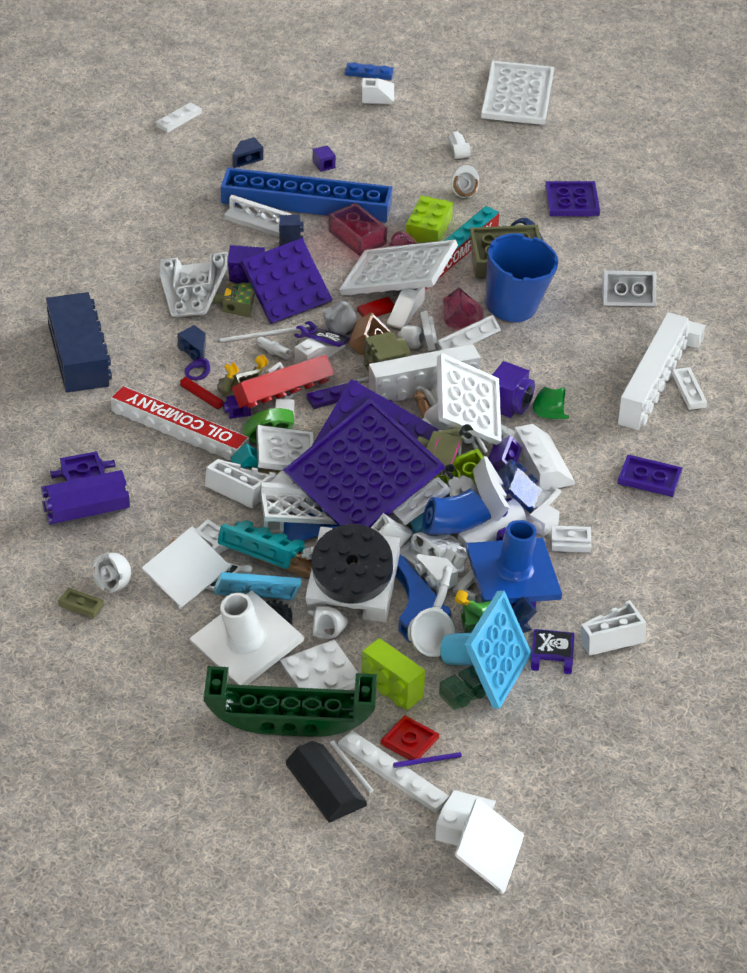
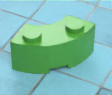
(271, 417)

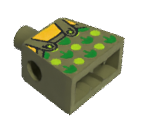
(236, 299)

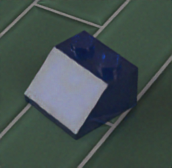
(520, 484)

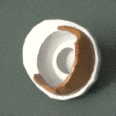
(465, 181)

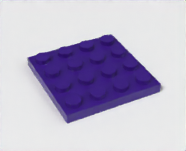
(286, 281)

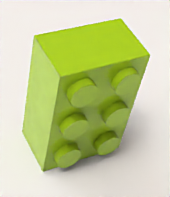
(429, 219)
(396, 674)

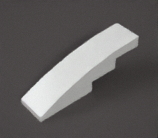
(490, 488)

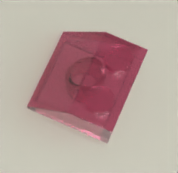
(461, 310)

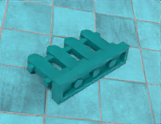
(257, 545)

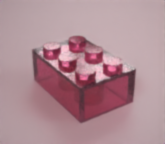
(357, 228)

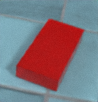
(377, 307)

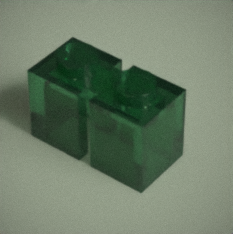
(458, 692)

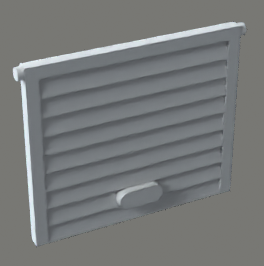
(186, 567)
(489, 845)

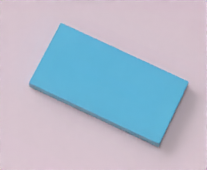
(263, 585)

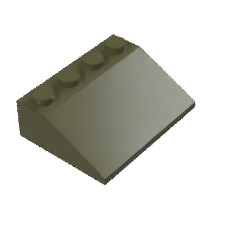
(483, 236)

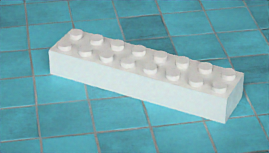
(653, 371)

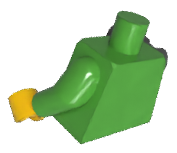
(471, 610)

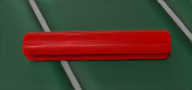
(201, 393)

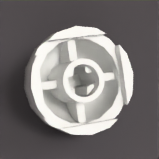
(111, 567)

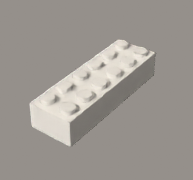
(403, 376)

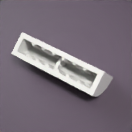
(489, 529)

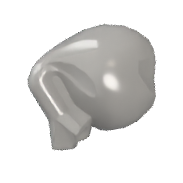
(340, 318)

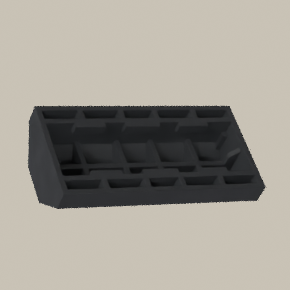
(324, 781)

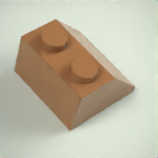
(363, 328)

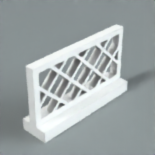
(285, 495)

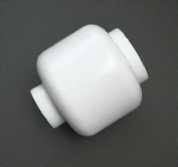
(413, 335)

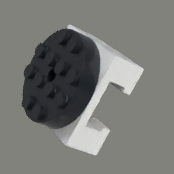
(359, 586)

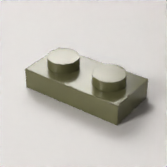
(81, 603)

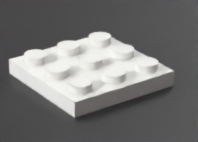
(280, 446)
(320, 668)

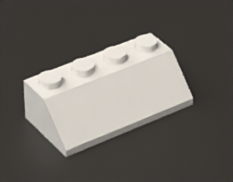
(542, 458)

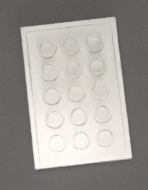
(518, 92)
(398, 267)

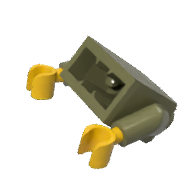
(225, 384)

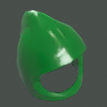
(550, 403)

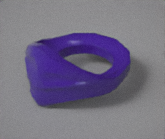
(201, 362)

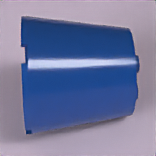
(518, 276)

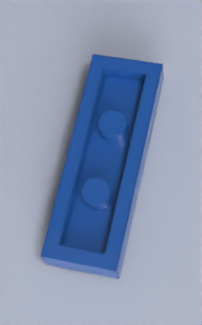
(369, 71)

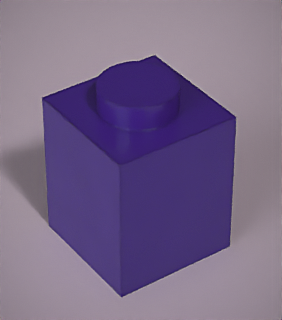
(324, 158)

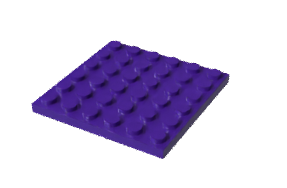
(363, 467)

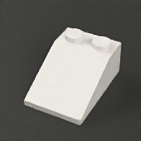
(455, 815)

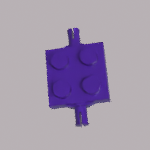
(81, 466)

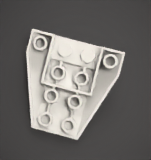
(192, 286)

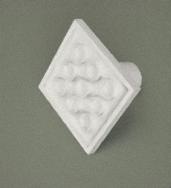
(466, 398)
(246, 637)

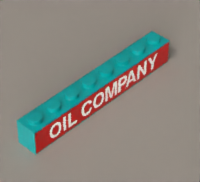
(484, 218)

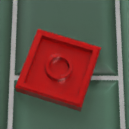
(409, 738)

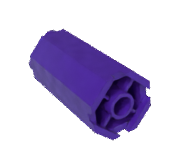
(85, 497)

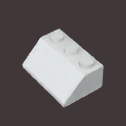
(629, 288)

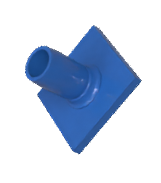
(514, 565)

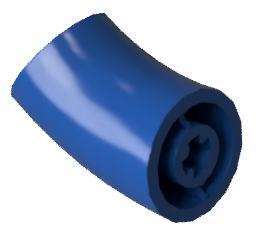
(454, 513)

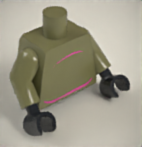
(445, 446)

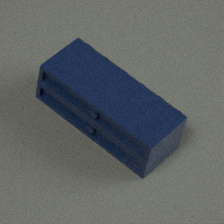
(78, 342)

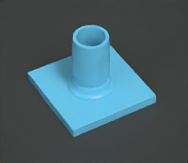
(493, 648)

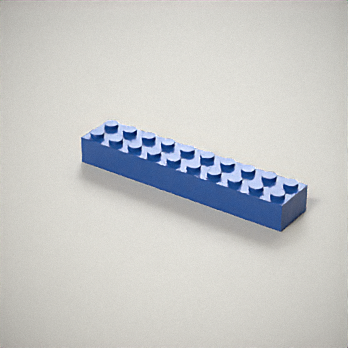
(305, 193)

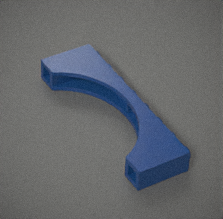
(418, 593)

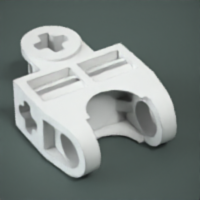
(442, 546)

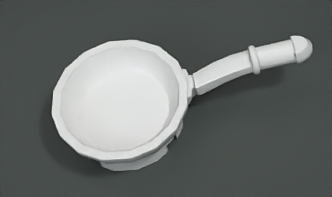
(433, 623)

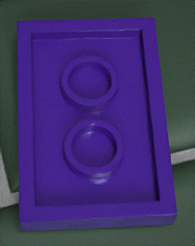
(650, 475)

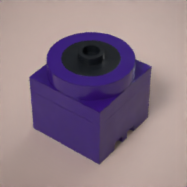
(514, 389)

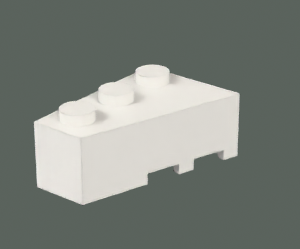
(236, 482)
(614, 631)

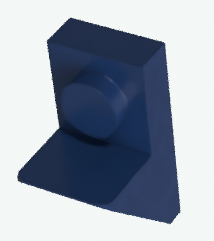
(524, 612)

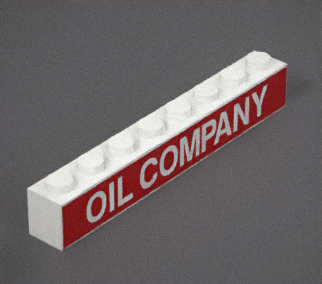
(177, 422)

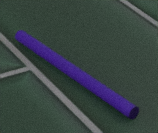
(427, 759)

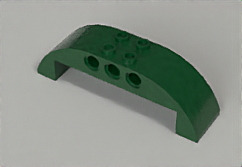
(289, 709)

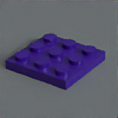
(572, 198)

